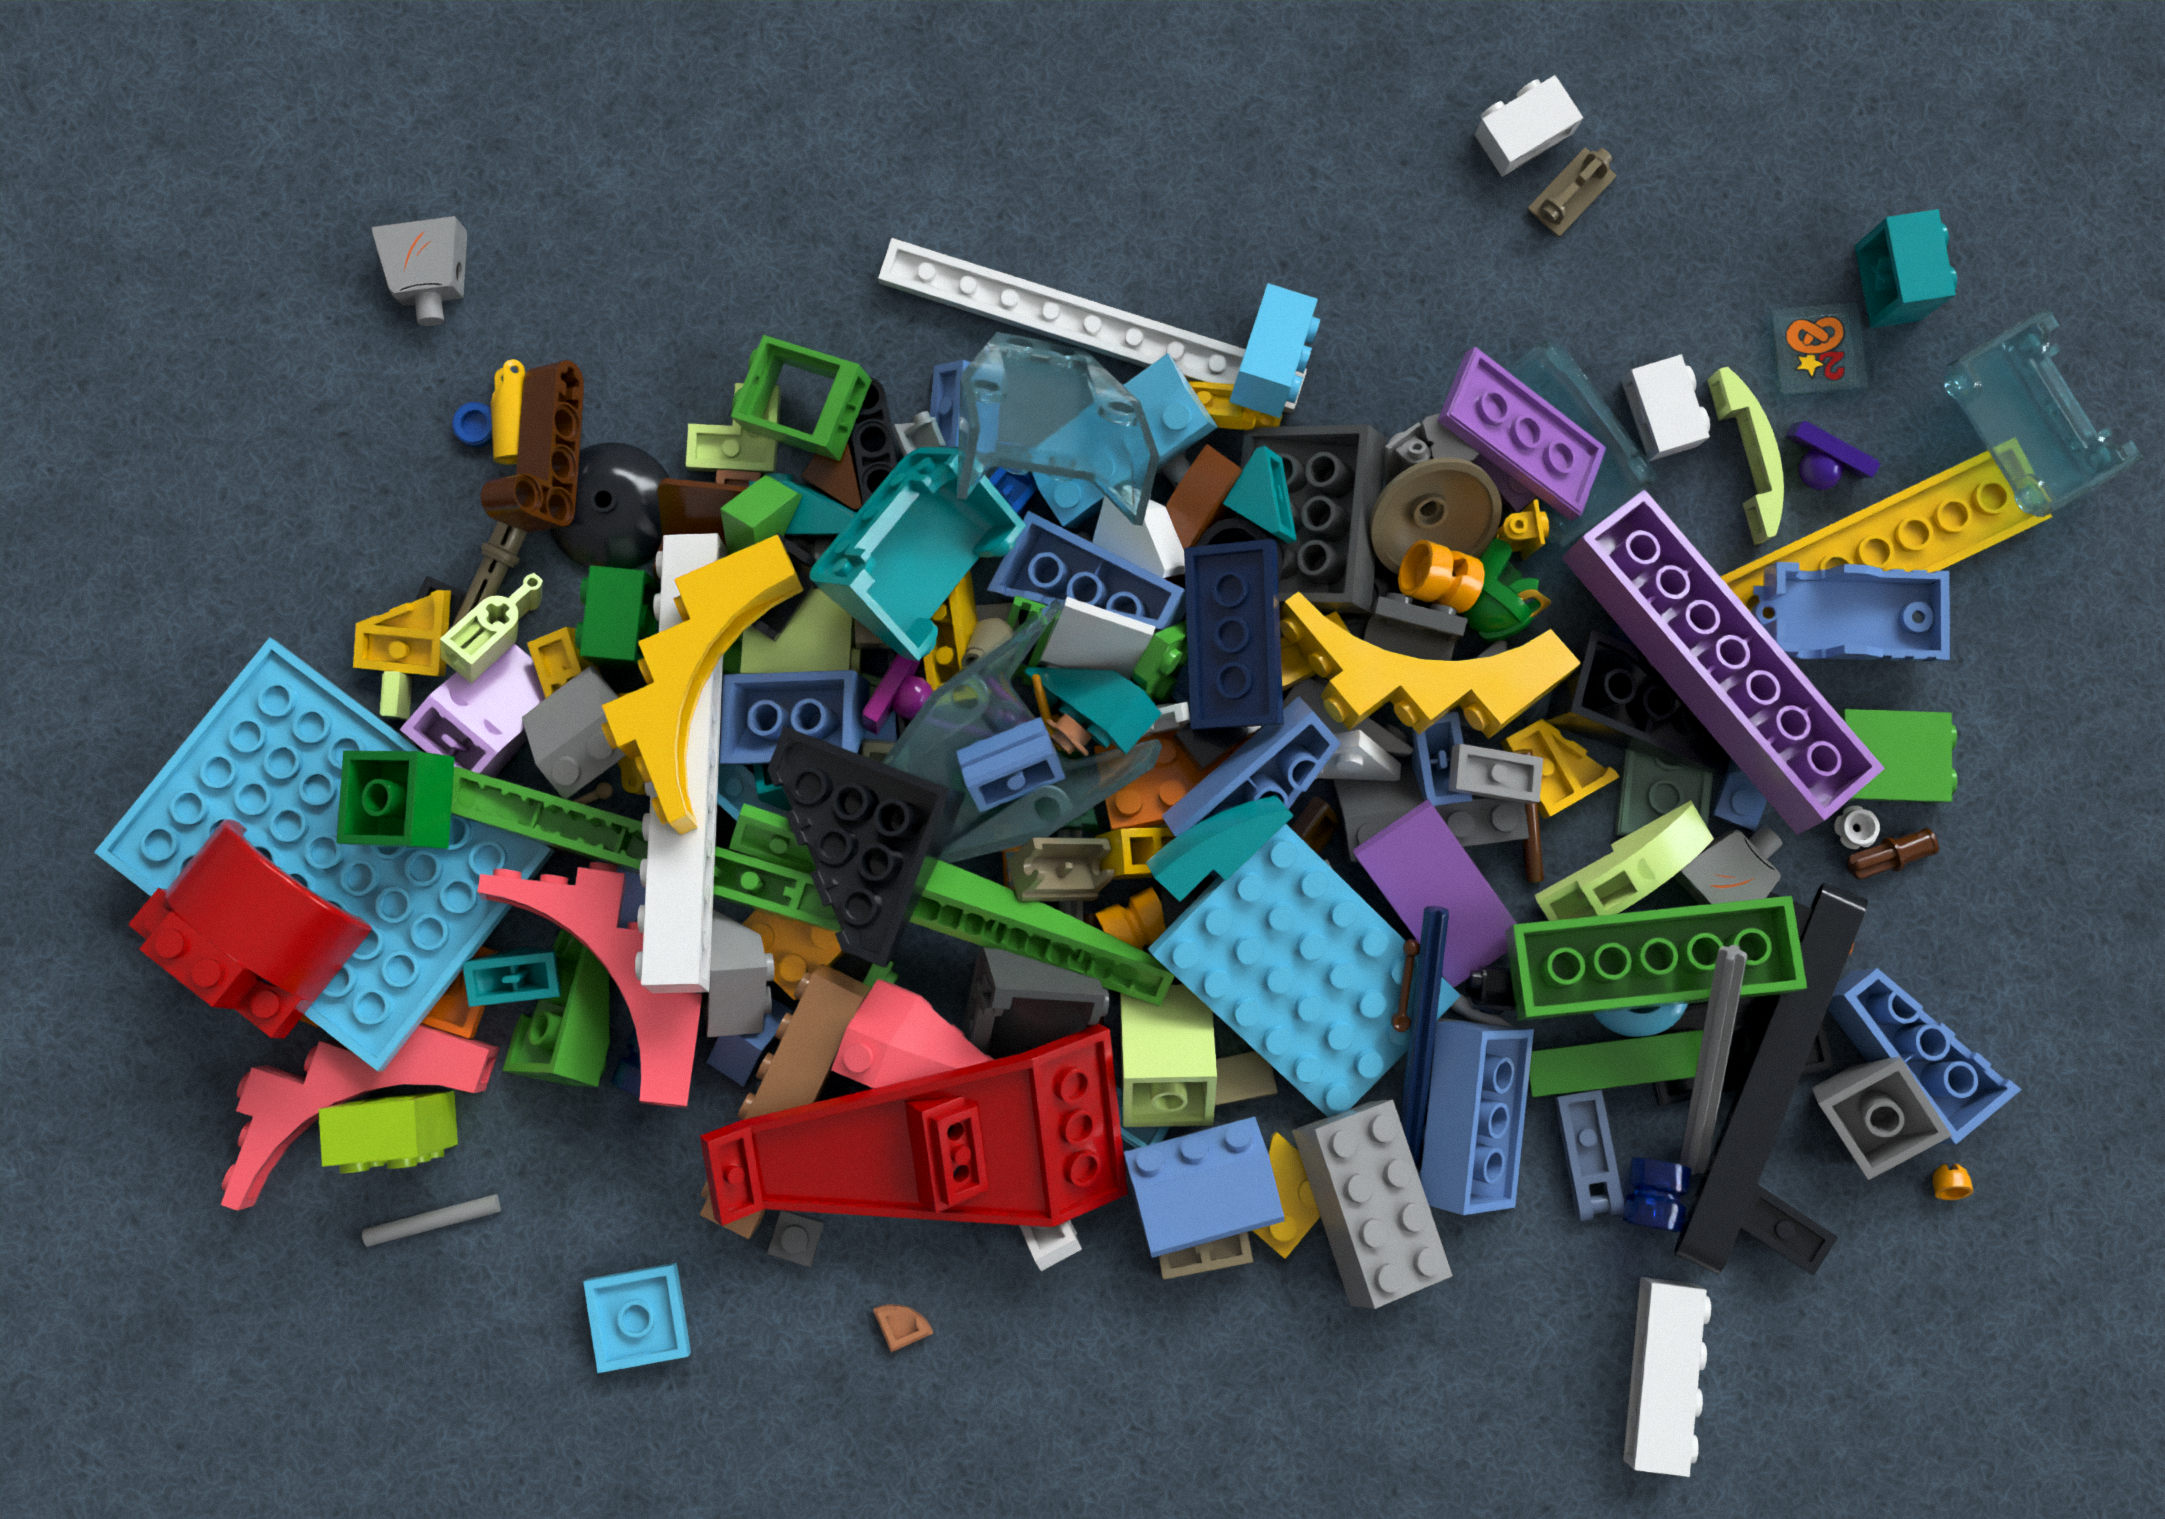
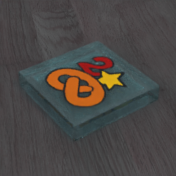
(1817, 350)

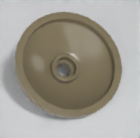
(1460, 514)

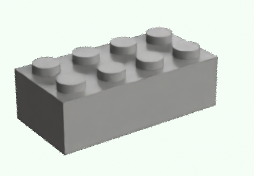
(1372, 1204)

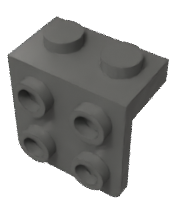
(1413, 629)

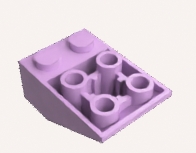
(480, 719)

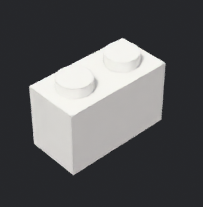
(1527, 124)
(1666, 407)

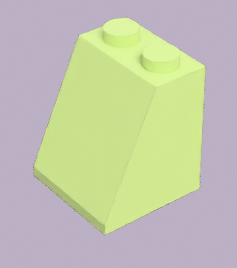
(1167, 1060)

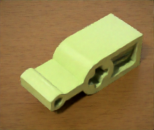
(476, 643)

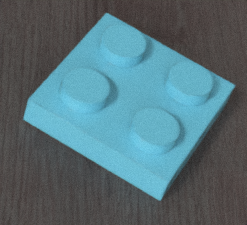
(637, 1317)

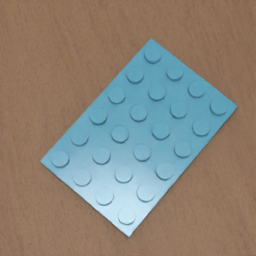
(1298, 971)

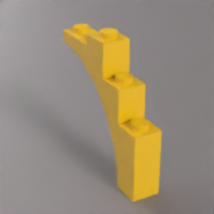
(677, 662)
(1423, 690)

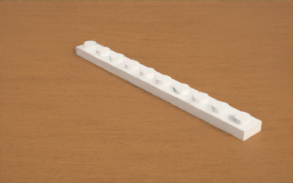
(1058, 314)

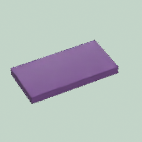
(1522, 434)
(1424, 865)

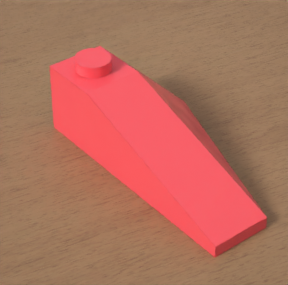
(900, 1040)

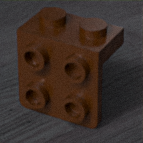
(692, 508)

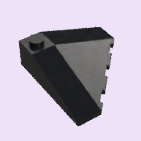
(868, 833)

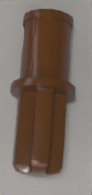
(1893, 854)

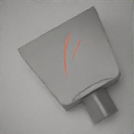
(424, 264)
(1732, 868)

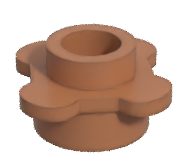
(1069, 735)

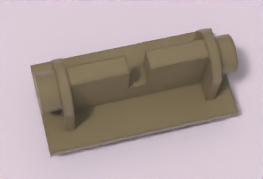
(1573, 190)

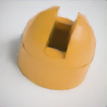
(1952, 1183)

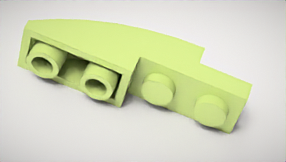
(1632, 871)

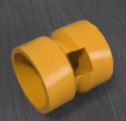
(1441, 576)
(1138, 923)

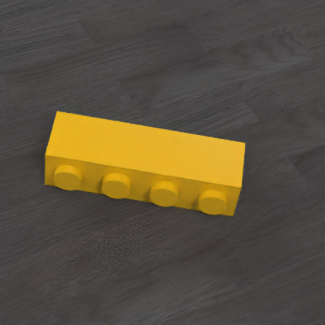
(955, 626)

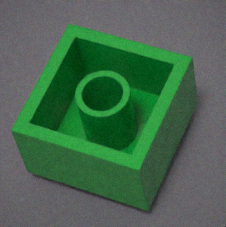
(616, 616)
(395, 799)

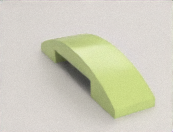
(1735, 399)

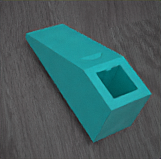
(1102, 700)

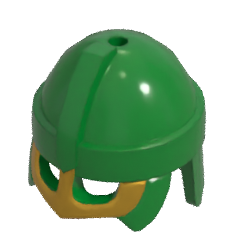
(1501, 605)

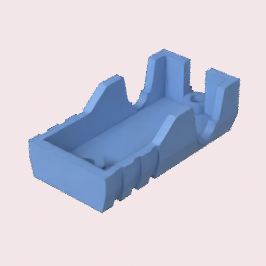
(1856, 612)

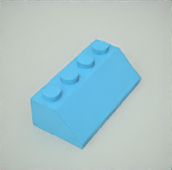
(1174, 419)

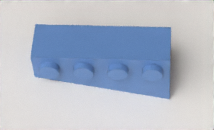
(1058, 565)
(1271, 763)
(1890, 1024)

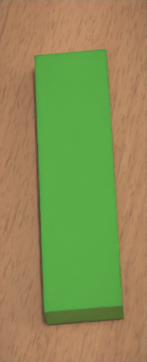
(1614, 1063)

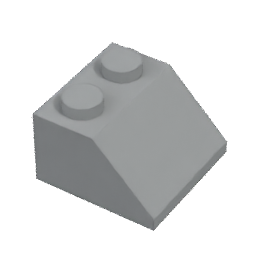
(569, 735)
(737, 980)
(1880, 1114)

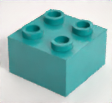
(1905, 268)

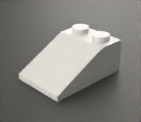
(1095, 639)

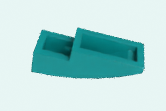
(1217, 844)

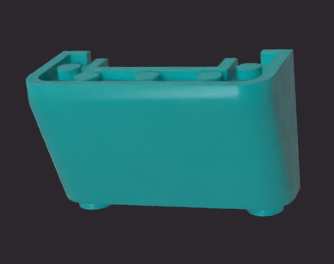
(914, 548)

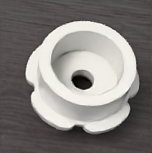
(1868, 825)

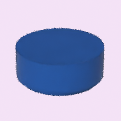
(473, 424)

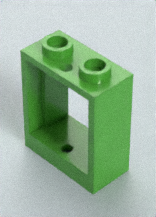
(838, 413)

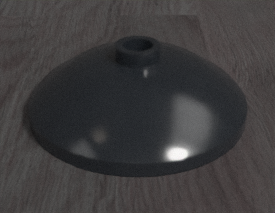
(627, 529)

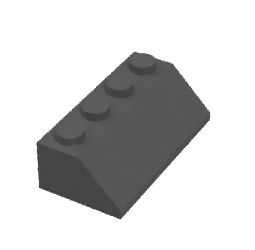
(1372, 805)

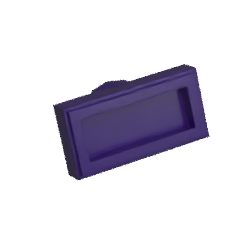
(1828, 457)

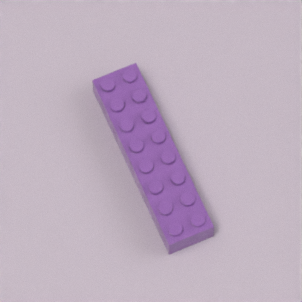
(1722, 663)

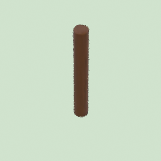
(1532, 845)

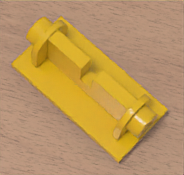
(1525, 530)

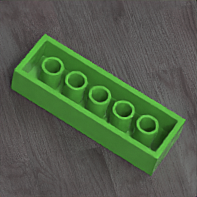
(1651, 957)

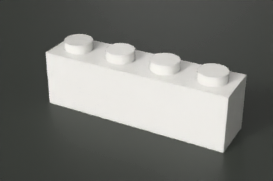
(1666, 1376)

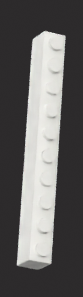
(677, 866)

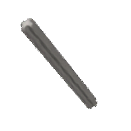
(1713, 1057)

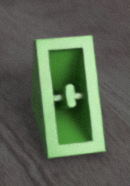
(758, 513)

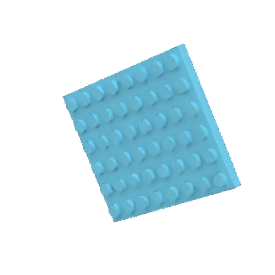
(275, 766)

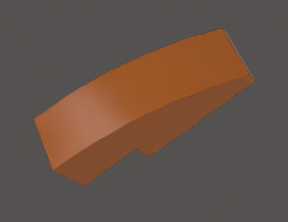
(1200, 497)

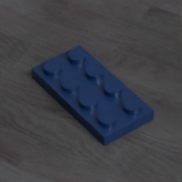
(1233, 635)

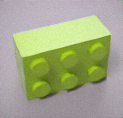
(387, 1131)

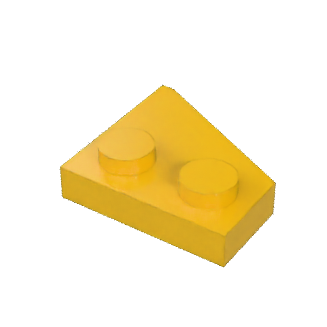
(405, 637)
(1565, 770)

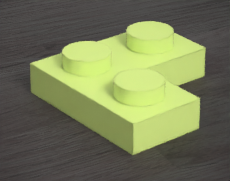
(732, 447)

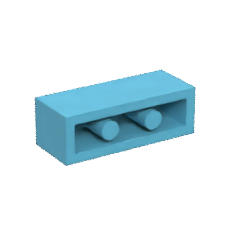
(1276, 351)

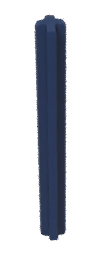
(1423, 1026)

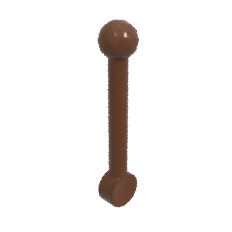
(1400, 1020)

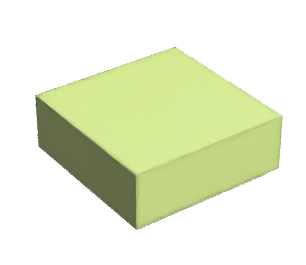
(396, 695)

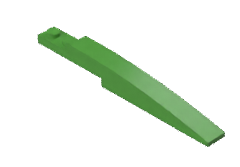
(621, 843)
(985, 915)

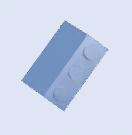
(811, 702)
(1203, 1186)

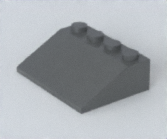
(1331, 488)

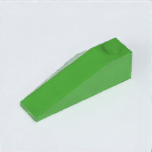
(567, 1033)

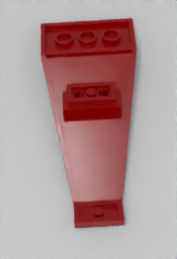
(1028, 1132)

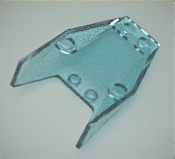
(1056, 415)
(982, 704)

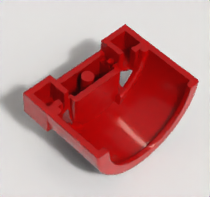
(245, 921)

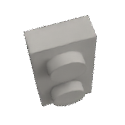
(1495, 774)

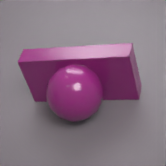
(897, 692)

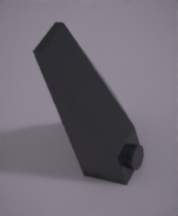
(1631, 706)

